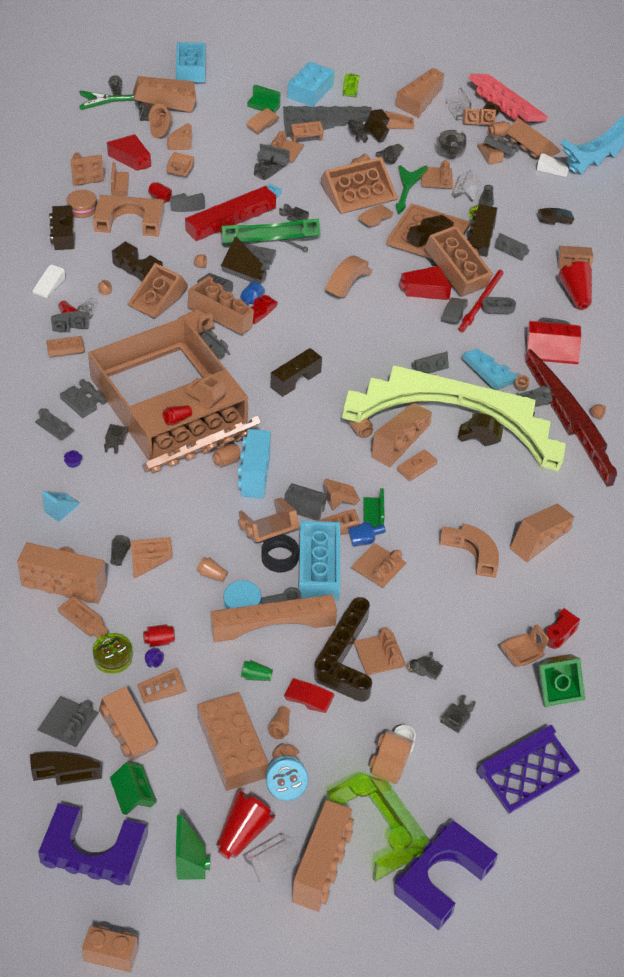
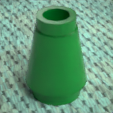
(256, 672)

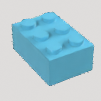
(191, 61)
(311, 84)
(255, 463)

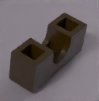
(62, 227)
(126, 258)
(285, 377)

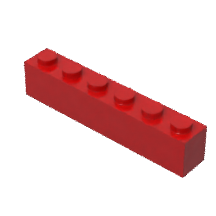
(230, 213)

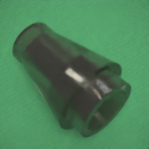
(115, 84)
(487, 196)
(119, 549)

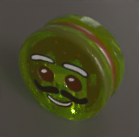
(112, 653)

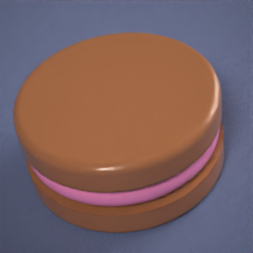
(82, 202)

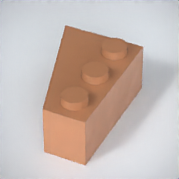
(541, 531)
(127, 724)

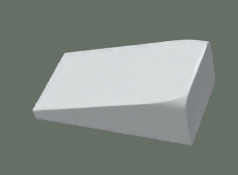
(552, 166)
(49, 281)

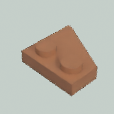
(149, 554)

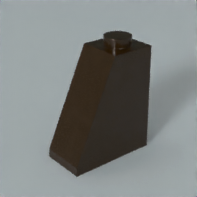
(243, 263)

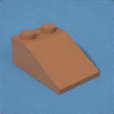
(158, 291)

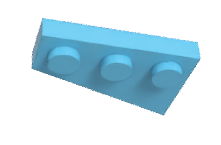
(491, 372)

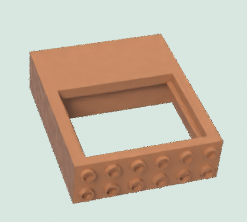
(146, 418)

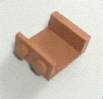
(270, 526)

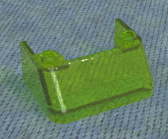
(407, 836)

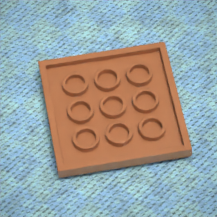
(413, 217)

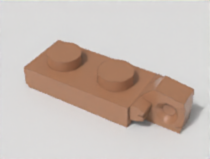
(83, 617)

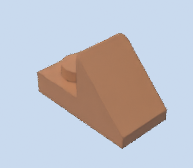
(180, 138)
(339, 493)

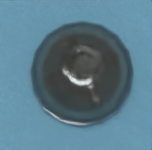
(451, 144)

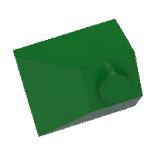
(561, 680)
(190, 852)

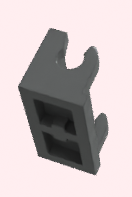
(306, 501)

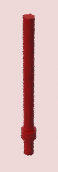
(469, 317)

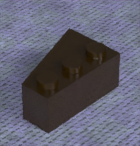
(482, 228)

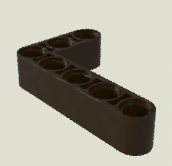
(339, 645)

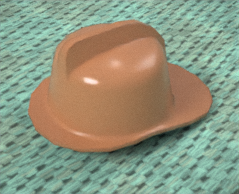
(159, 119)

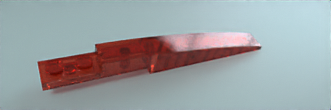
(573, 418)

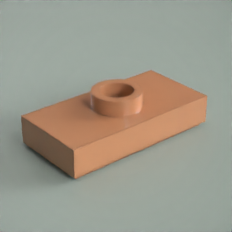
(65, 346)
(417, 465)

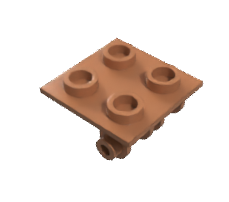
(281, 142)
(86, 169)
(438, 176)
(379, 564)
(380, 652)

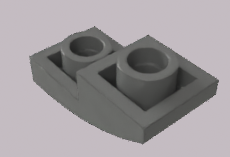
(186, 203)
(454, 310)
(65, 321)

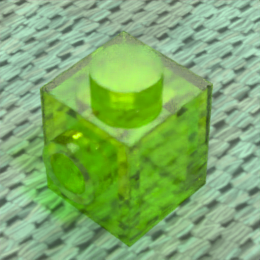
(351, 85)

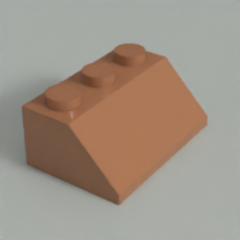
(531, 140)

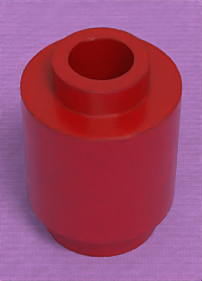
(160, 191)
(158, 635)

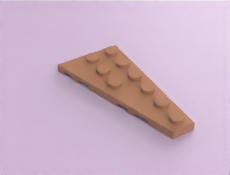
(203, 445)

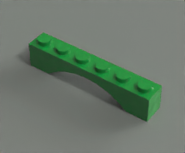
(271, 232)

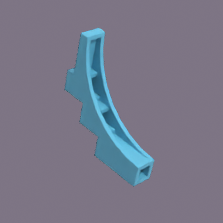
(595, 151)

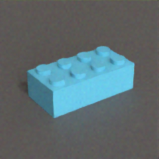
(319, 559)

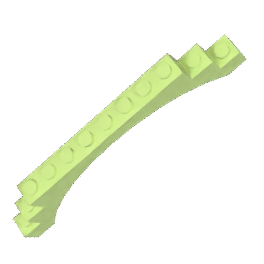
(508, 409)

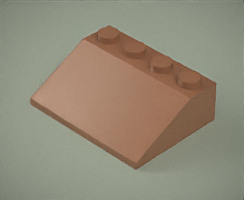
(358, 185)

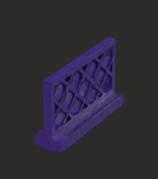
(515, 755)

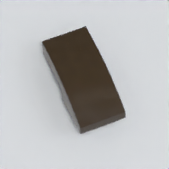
(551, 215)

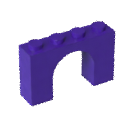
(452, 845)
(114, 865)

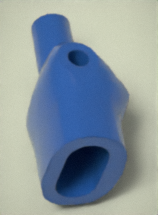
(252, 292)
(364, 533)

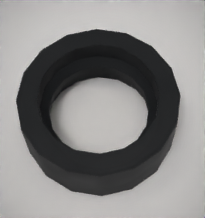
(280, 565)

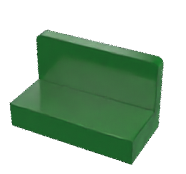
(264, 98)
(374, 509)
(132, 787)

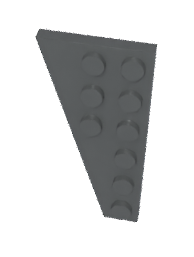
(326, 115)

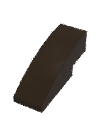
(420, 234)
(64, 768)

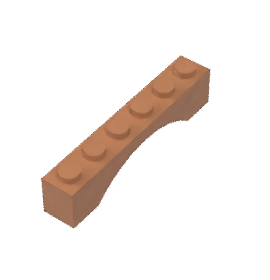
(311, 611)

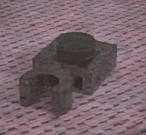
(357, 128)
(293, 214)
(114, 437)
(458, 716)

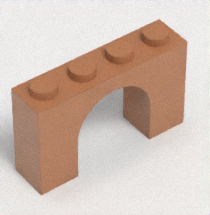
(111, 207)

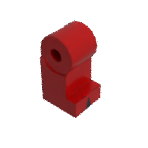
(564, 628)

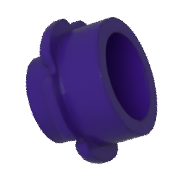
(72, 458)
(154, 657)

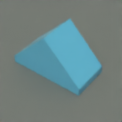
(58, 504)

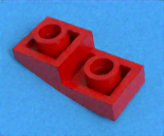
(262, 307)
(310, 695)

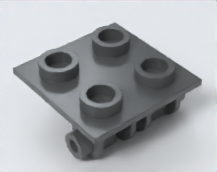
(68, 721)

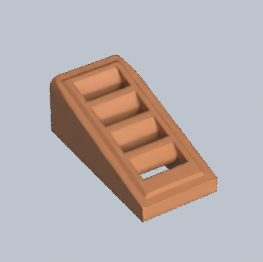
(399, 121)
(490, 153)
(344, 517)
(171, 690)

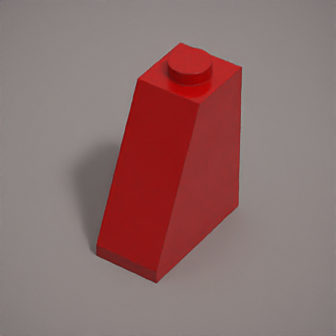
(130, 152)
(426, 284)

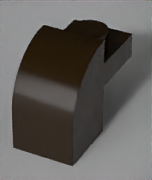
(376, 124)
(483, 427)

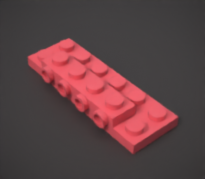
(509, 101)

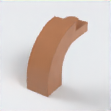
(346, 274)
(475, 542)

